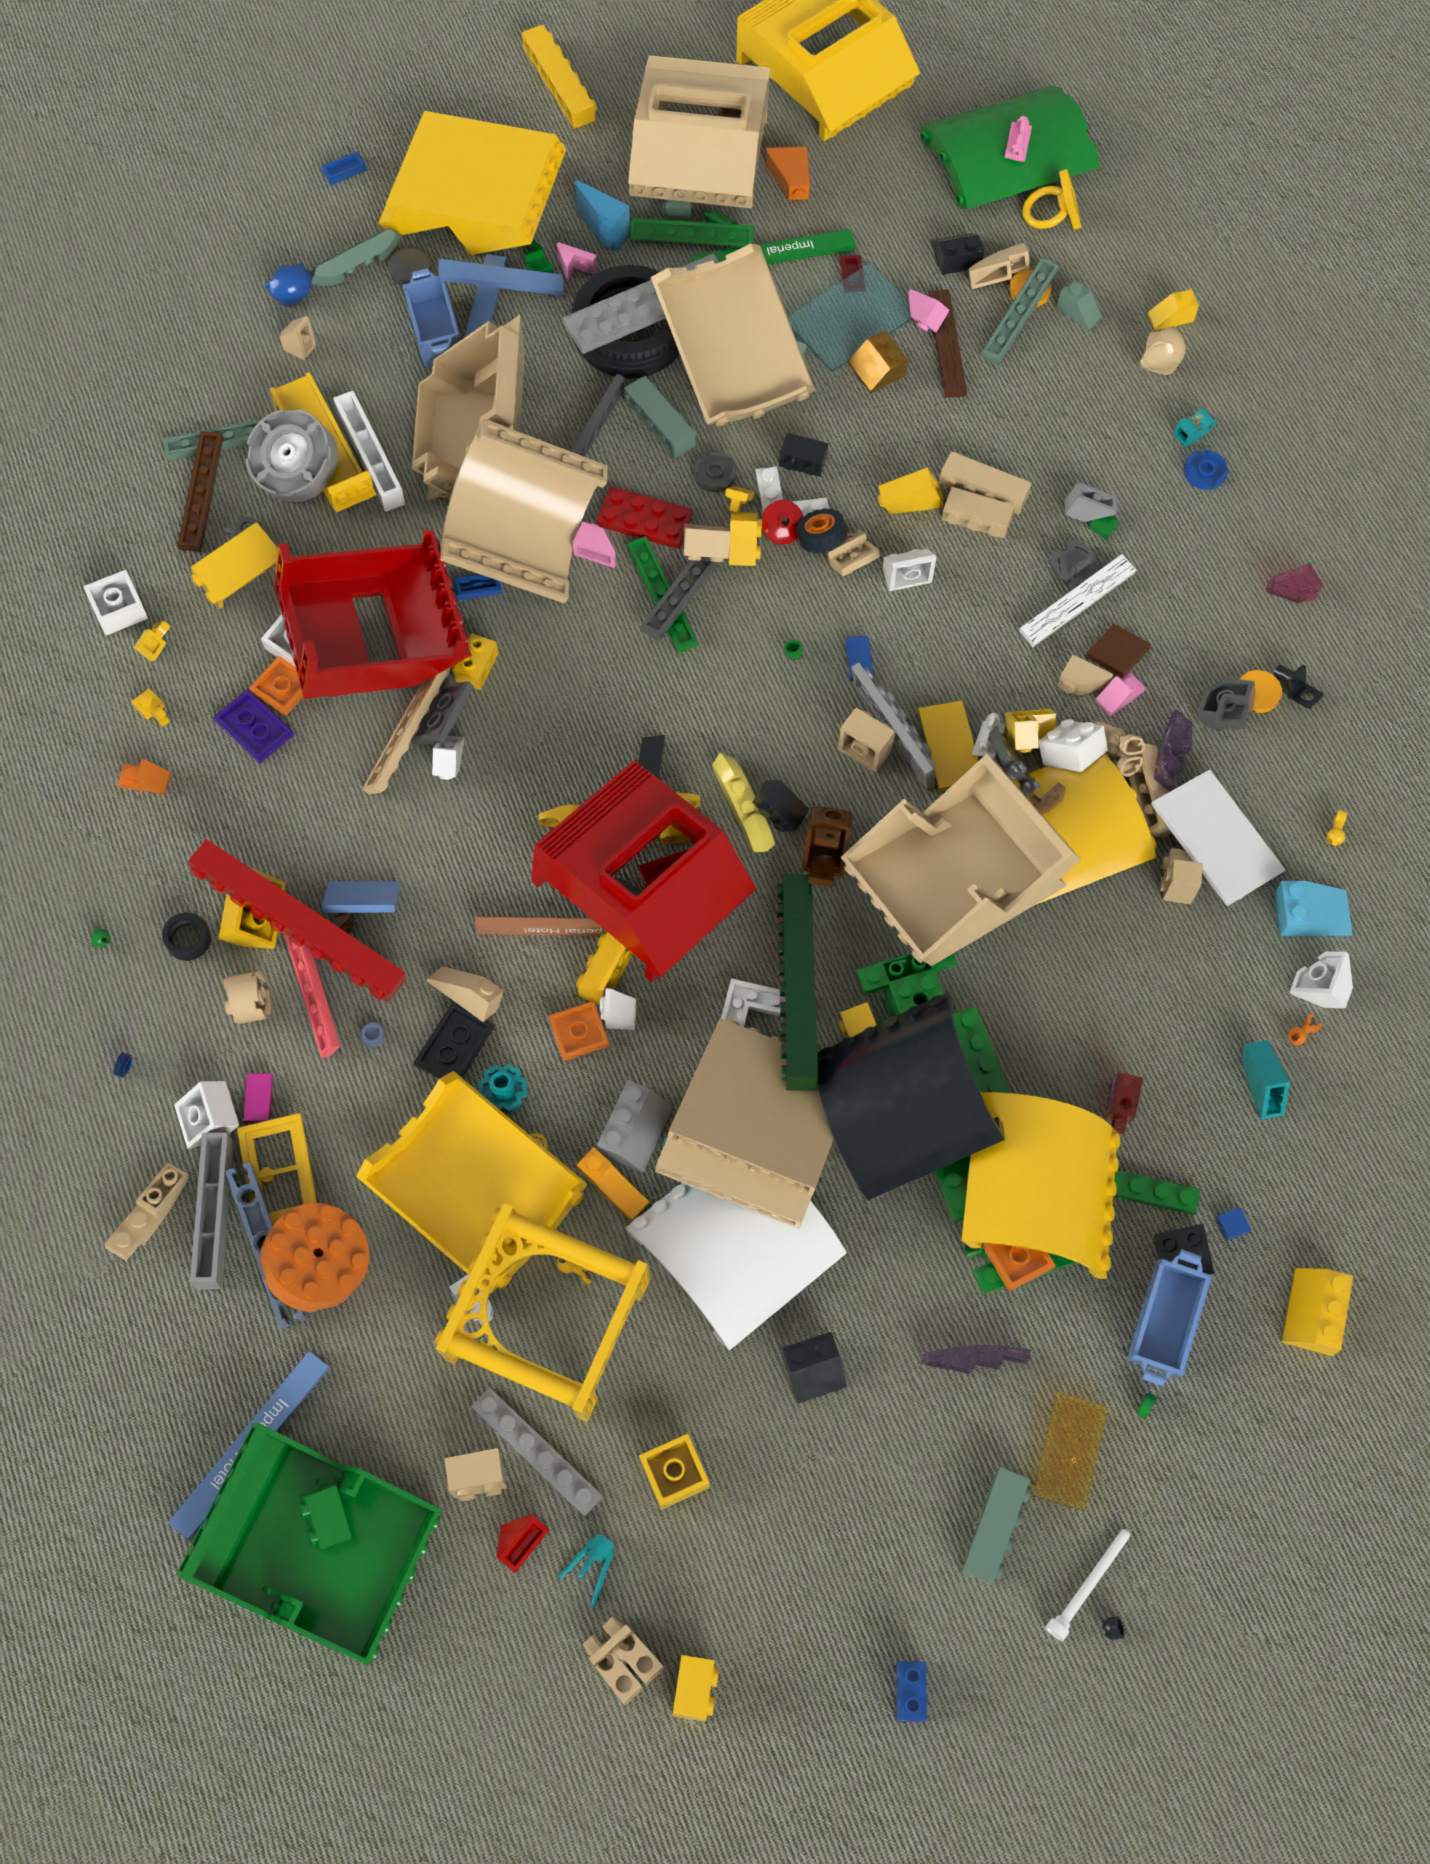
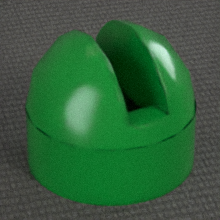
(793, 649)
(98, 937)

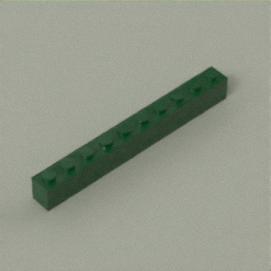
(798, 983)

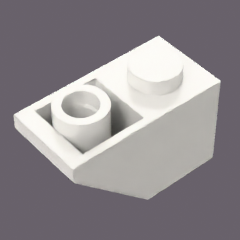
(618, 1010)

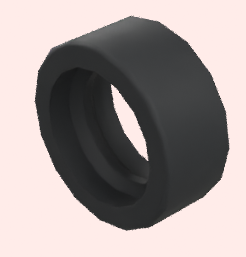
(176, 923)

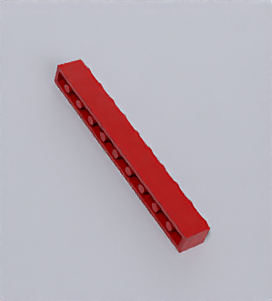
(297, 921)

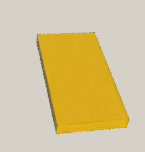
(950, 741)

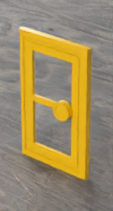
(247, 1146)

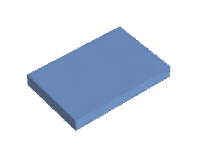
(361, 897)

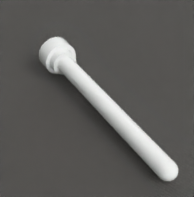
(1059, 1626)

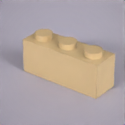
(978, 512)

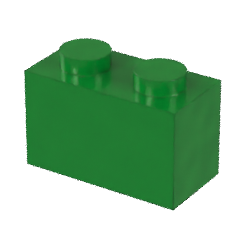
(324, 1517)

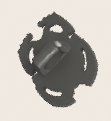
(1074, 563)

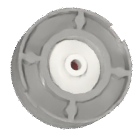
(292, 455)

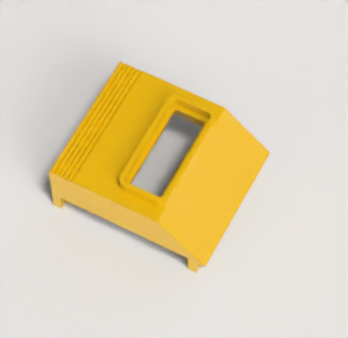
(843, 78)

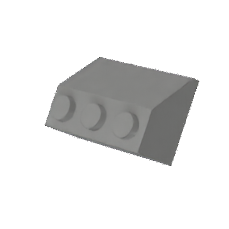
(634, 1127)

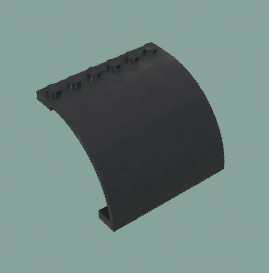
(904, 1098)

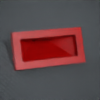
(518, 1540)

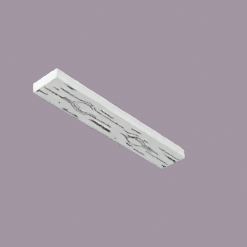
(1077, 600)

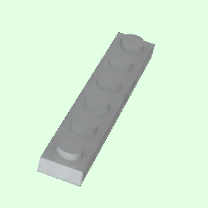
(537, 1452)

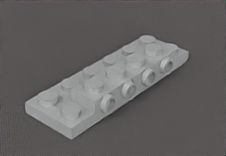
(905, 736)

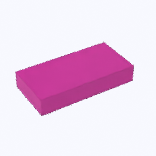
(258, 1098)

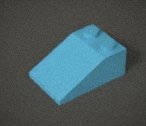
(1312, 910)

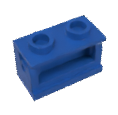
(911, 1691)

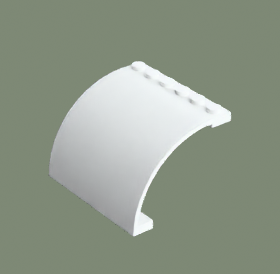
(734, 1259)

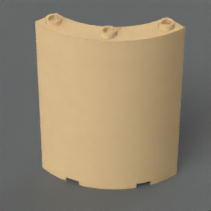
(733, 336)

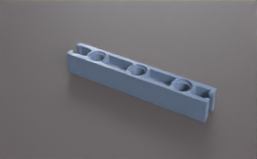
(257, 1226)

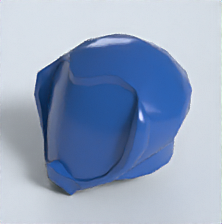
(290, 284)

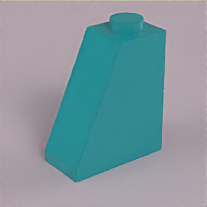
(1266, 1079)

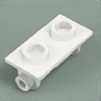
(984, 743)

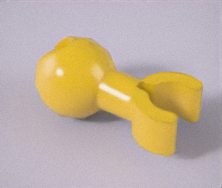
(1336, 835)
(568, 1267)

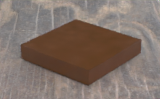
(1118, 650)

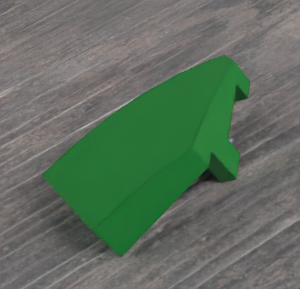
(536, 260)

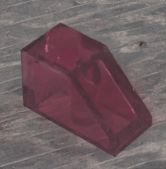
(1296, 584)

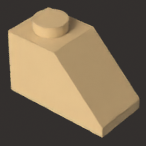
(298, 338)
(1083, 677)

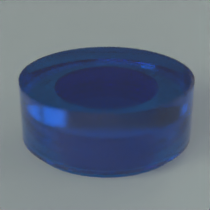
(122, 1065)

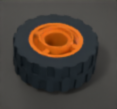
(821, 530)

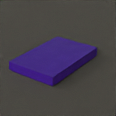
(253, 726)

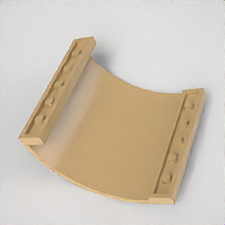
(518, 509)

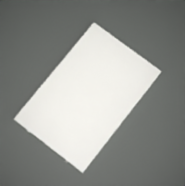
(1218, 836)

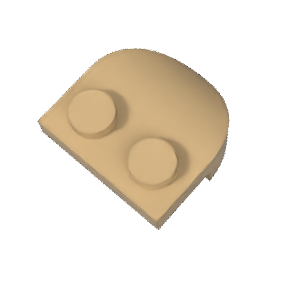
(852, 553)

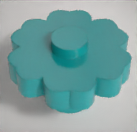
(504, 1087)

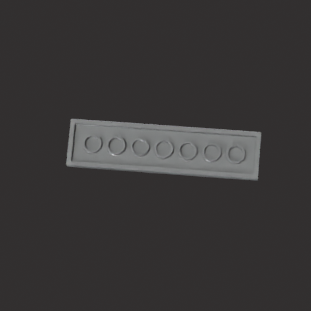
(619, 314)

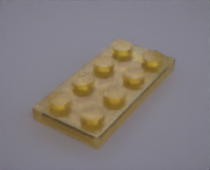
(1070, 1451)

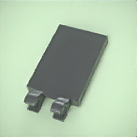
(1014, 763)

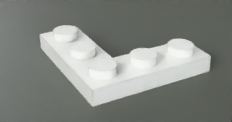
(770, 491)
(751, 996)

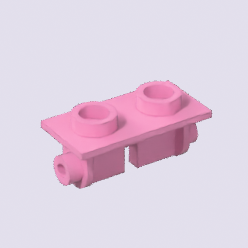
(1018, 139)

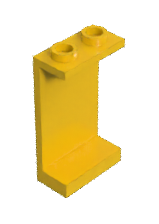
(234, 564)

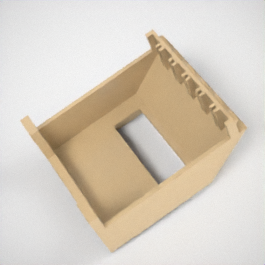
(698, 154)

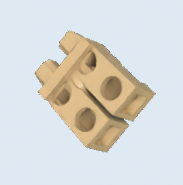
(616, 1653)

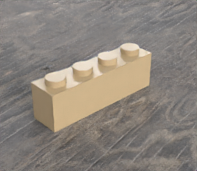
(984, 480)
(1149, 790)

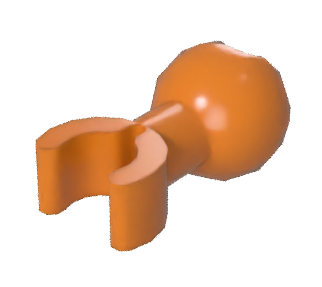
(1298, 1035)

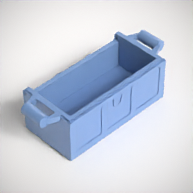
(431, 315)
(1169, 1317)

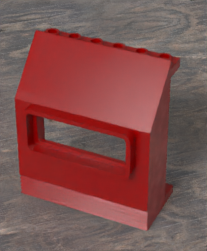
(324, 626)
(612, 829)

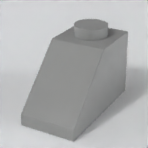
(1089, 503)

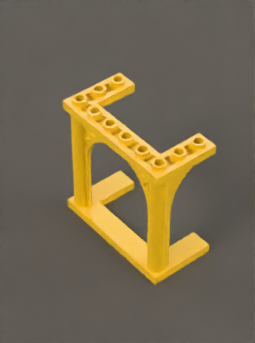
(510, 1226)

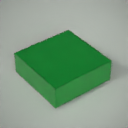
(1104, 526)

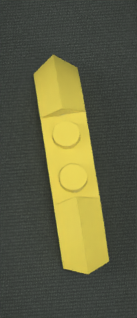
(740, 800)

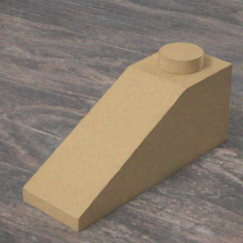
(468, 990)

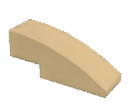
(999, 266)

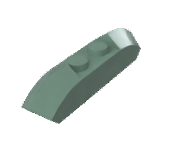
(331, 270)

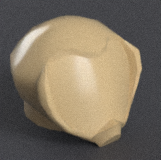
(1163, 351)

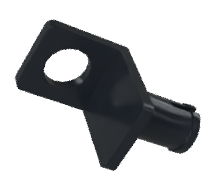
(1297, 685)

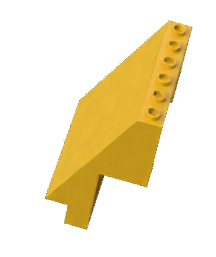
(476, 179)

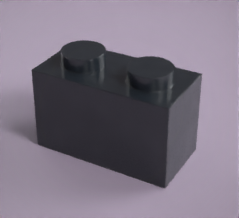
(803, 454)
(780, 806)

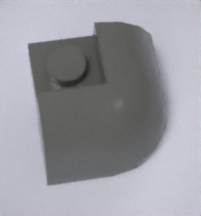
(1227, 704)

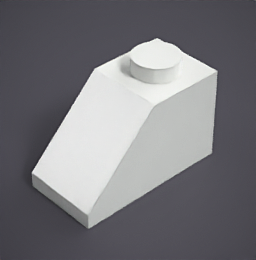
(447, 757)

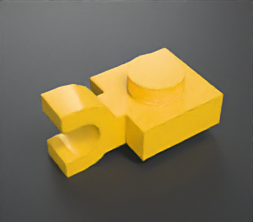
(151, 642)
(150, 705)

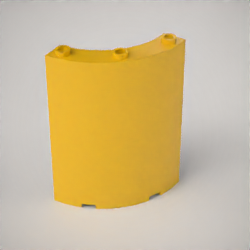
(1097, 821)
(461, 1167)

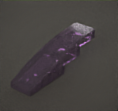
(1172, 750)
(965, 1358)

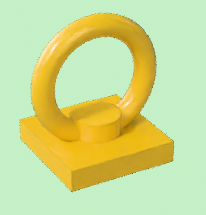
(1067, 203)

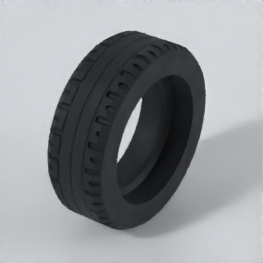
(621, 357)

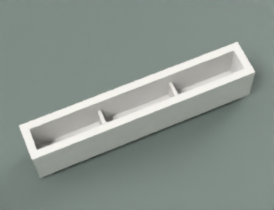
(369, 451)

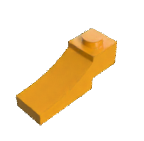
(612, 1184)

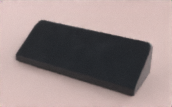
(652, 753)

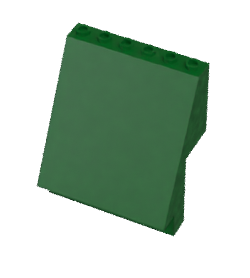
(260, 1557)

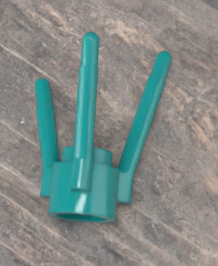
(599, 1549)

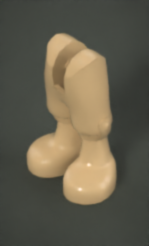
(1124, 748)

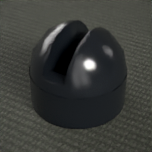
(1114, 1627)

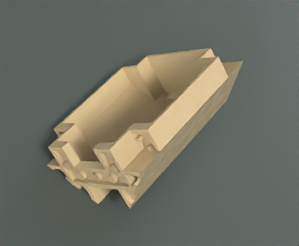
(467, 384)

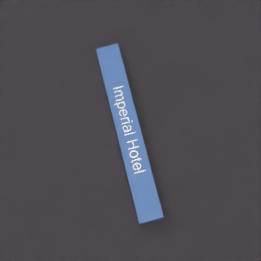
(272, 1415)

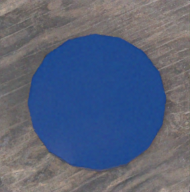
(1205, 470)

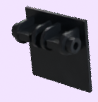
(1189, 1239)

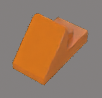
(144, 777)

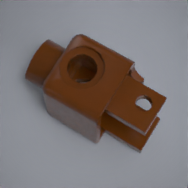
(826, 835)

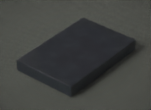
(453, 1043)

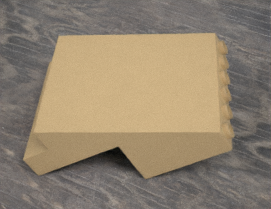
(960, 863)
(745, 1131)

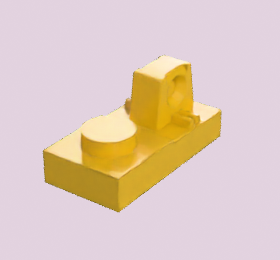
(738, 496)

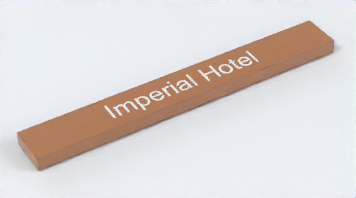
(538, 926)

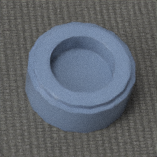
(372, 1034)

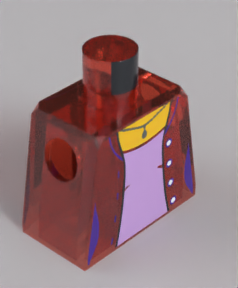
(1123, 1090)

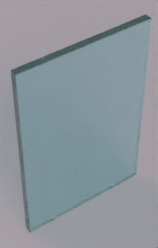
(849, 315)

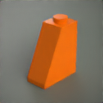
(790, 170)

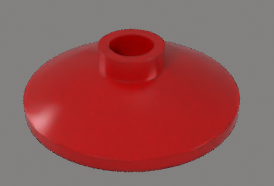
(772, 523)

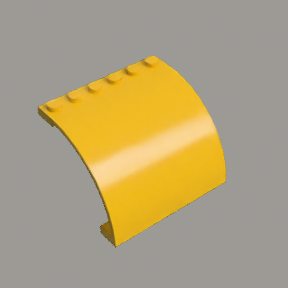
(1045, 1182)

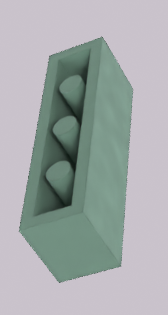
(660, 416)
(996, 1525)

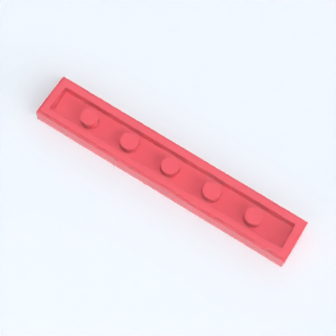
(314, 998)

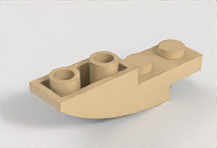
(149, 1213)

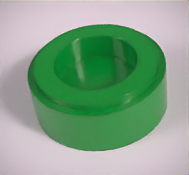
(1147, 1405)

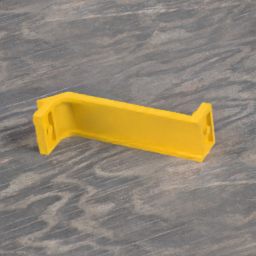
(349, 482)

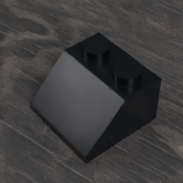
(957, 252)
(814, 1367)

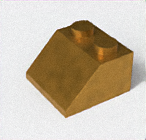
(879, 362)

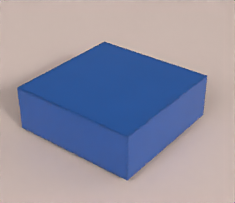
(1233, 1224)

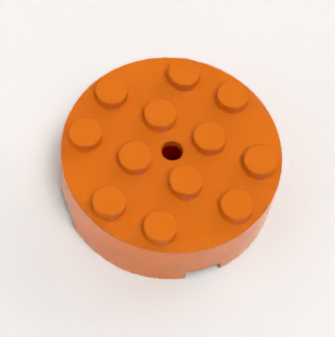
(314, 1257)

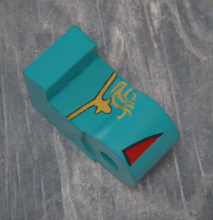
(1194, 427)

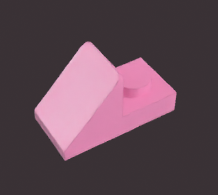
(574, 258)
(1120, 693)

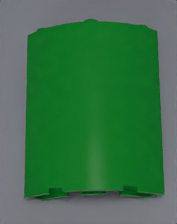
(976, 144)

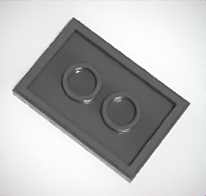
(442, 713)

